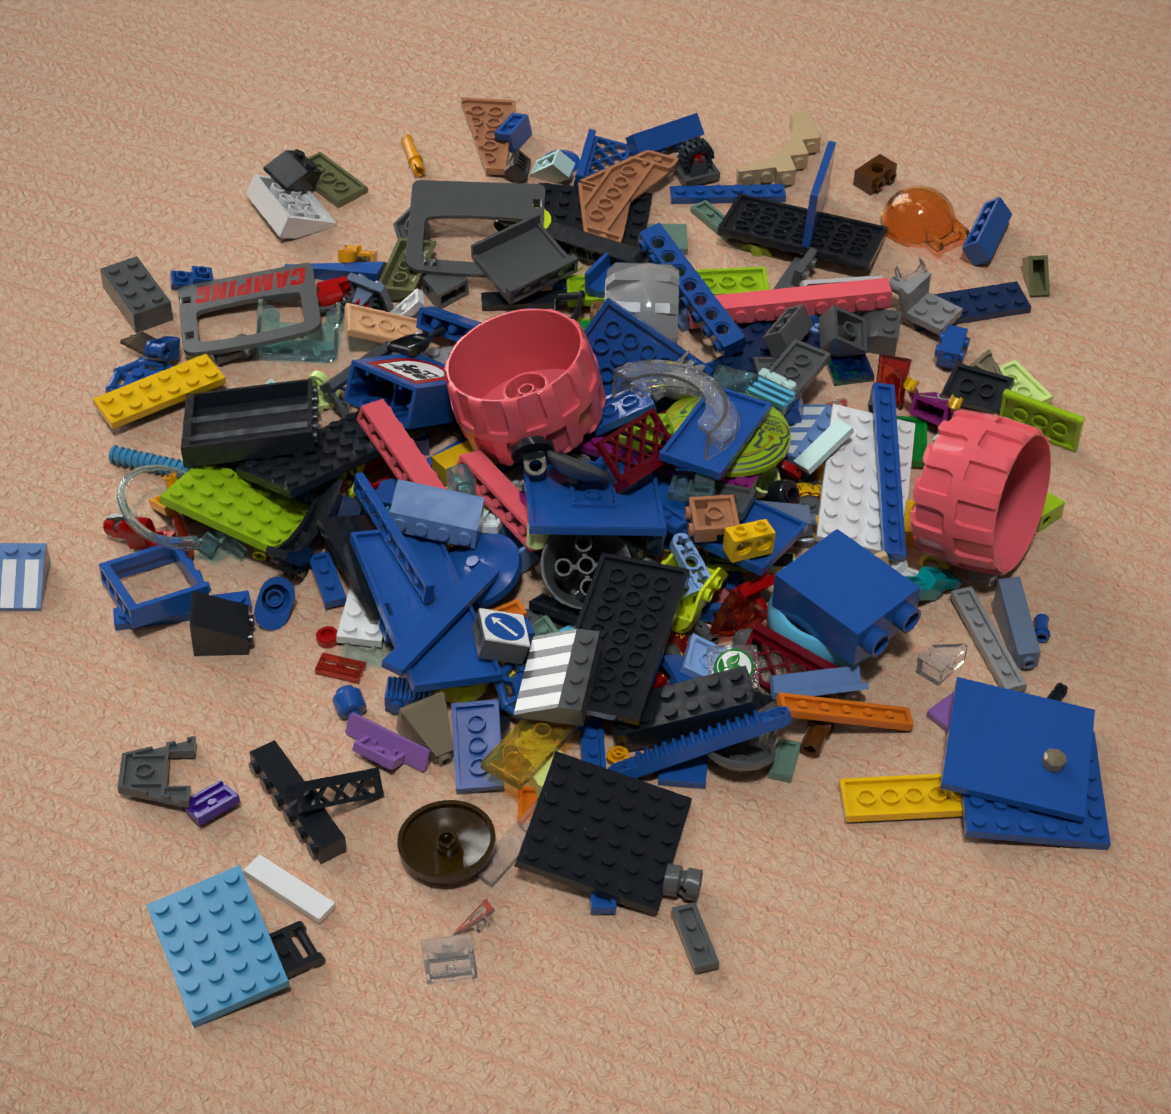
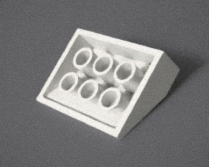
(288, 212)

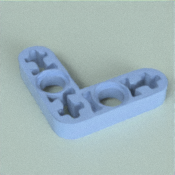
(690, 553)

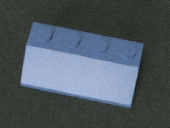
(437, 513)

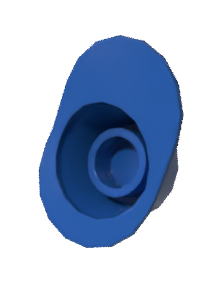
(274, 603)

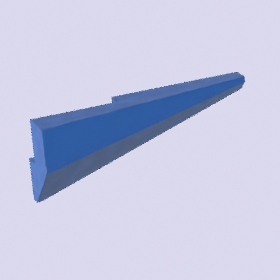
(329, 271)

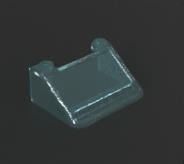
(317, 347)

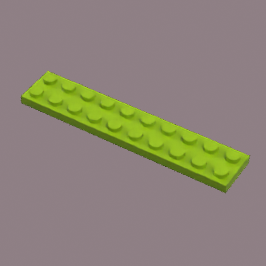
(718, 280)

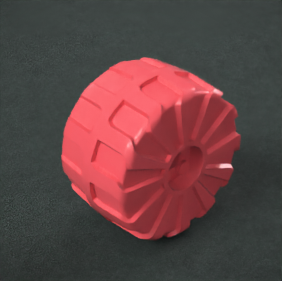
(525, 379)
(981, 492)

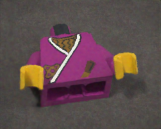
(931, 405)

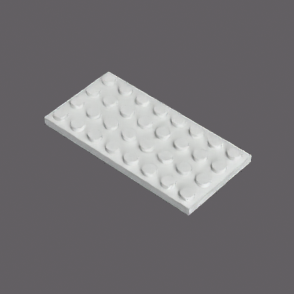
(850, 480)

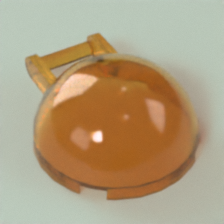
(921, 217)

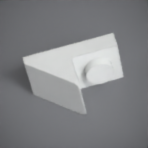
(410, 305)

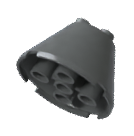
(571, 561)

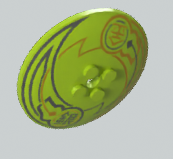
(761, 452)

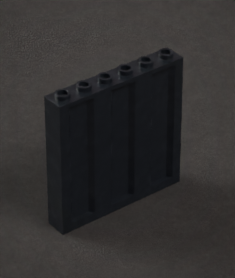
(250, 423)

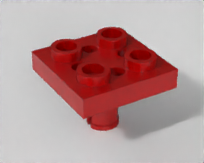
(755, 587)

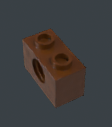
(875, 174)

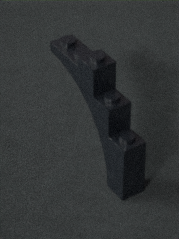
(295, 552)

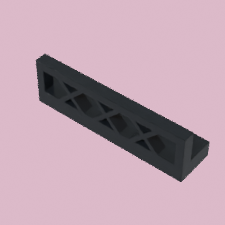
(332, 781)

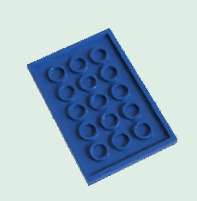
(623, 338)

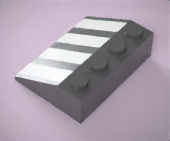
(559, 677)

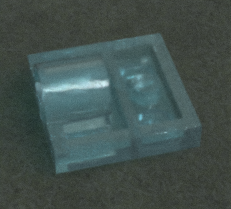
(690, 484)

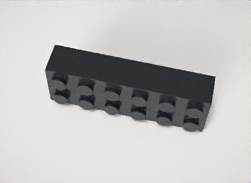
(689, 707)

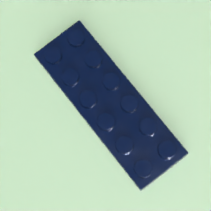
(987, 302)

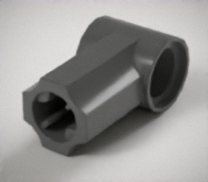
(245, 355)

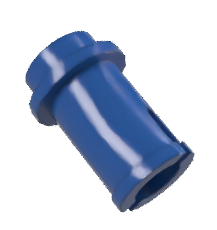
(1041, 627)

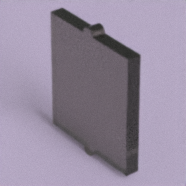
(137, 342)

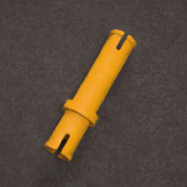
(414, 159)

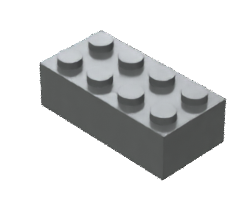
(136, 294)

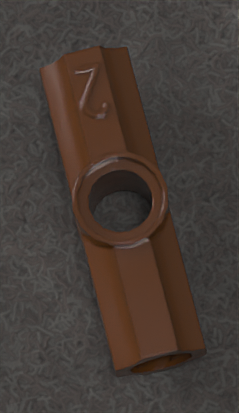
(816, 734)

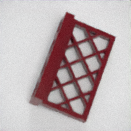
(643, 467)
(786, 650)

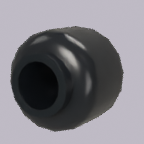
(783, 491)

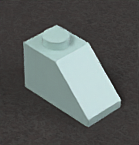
(553, 167)

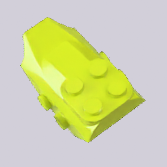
(691, 609)

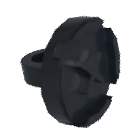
(532, 451)

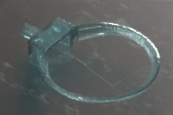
(208, 545)

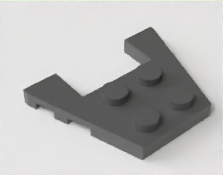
(146, 773)

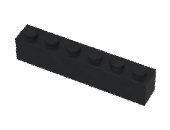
(315, 826)

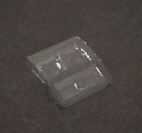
(449, 958)

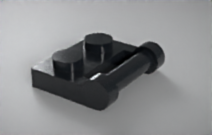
(288, 953)

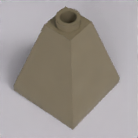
(428, 725)

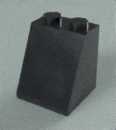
(220, 626)

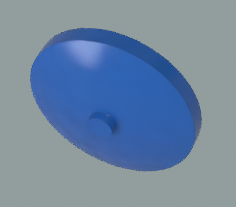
(496, 552)

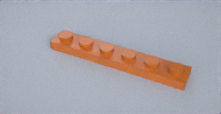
(846, 711)

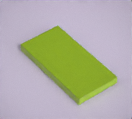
(1056, 423)

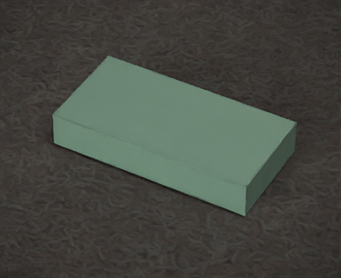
(785, 760)

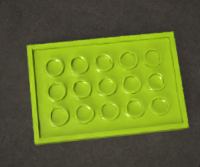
(235, 505)

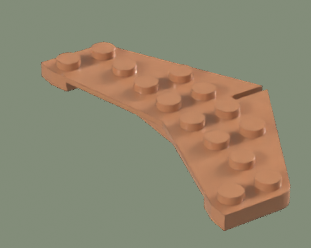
(608, 193)

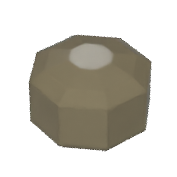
(1054, 760)

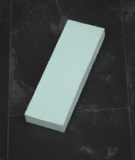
(823, 446)

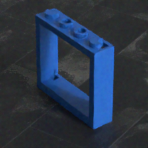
(156, 608)

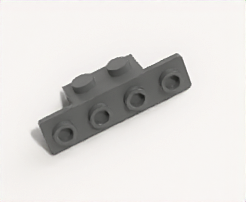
(798, 270)

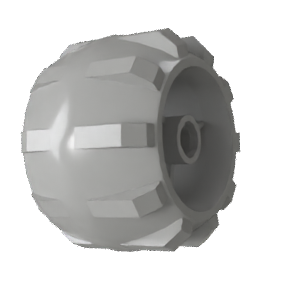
(647, 292)

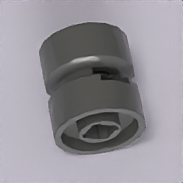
(682, 882)

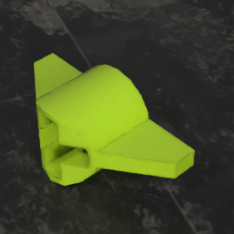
(757, 250)

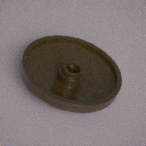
(446, 841)

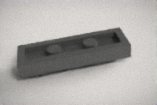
(695, 937)

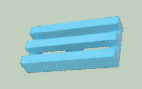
(774, 391)

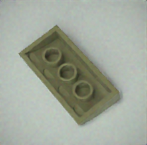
(396, 275)

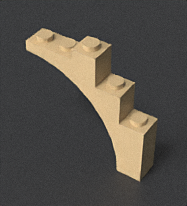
(793, 156)

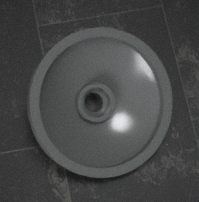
(576, 469)
(742, 757)

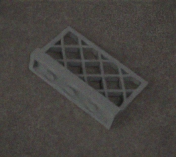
(340, 380)

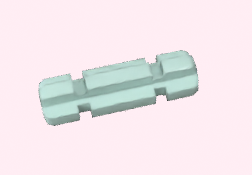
(777, 379)

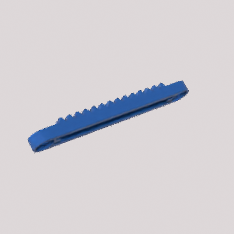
(703, 742)

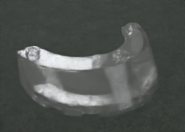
(648, 377)

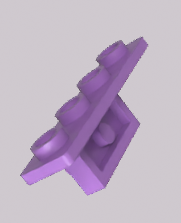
(384, 745)

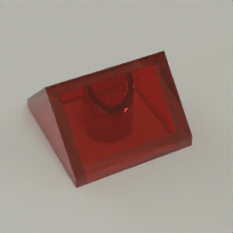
(894, 371)

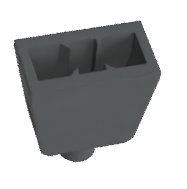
(444, 289)

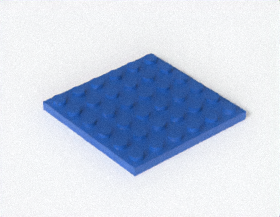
(1011, 823)

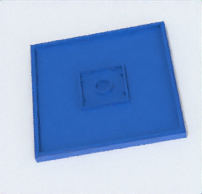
(593, 508)
(1000, 743)

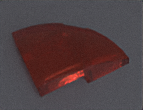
(735, 614)

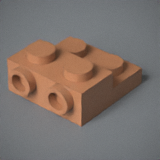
(710, 516)

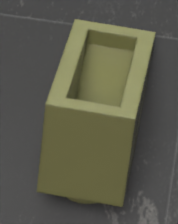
(1036, 275)

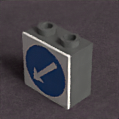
(501, 636)

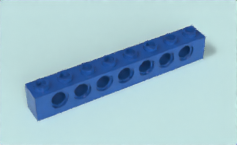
(700, 300)

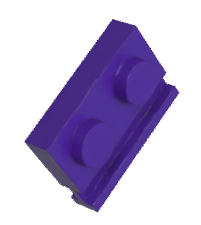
(211, 802)

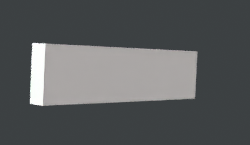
(289, 889)

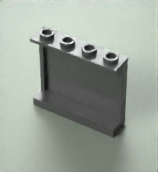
(522, 259)

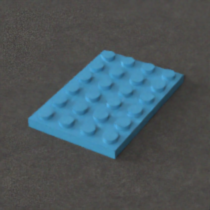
(217, 946)

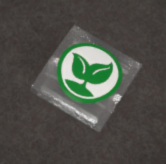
(733, 656)

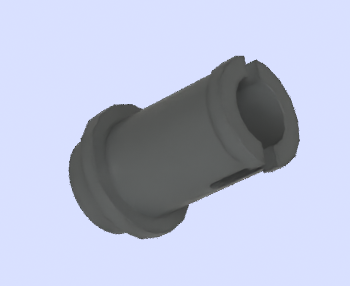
(704, 632)

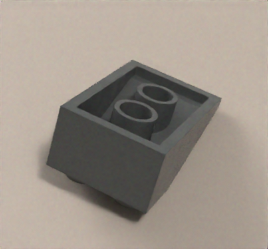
(882, 331)

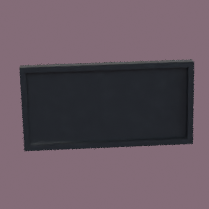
(336, 534)

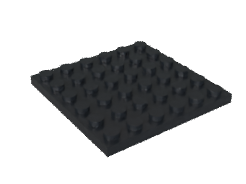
(603, 833)

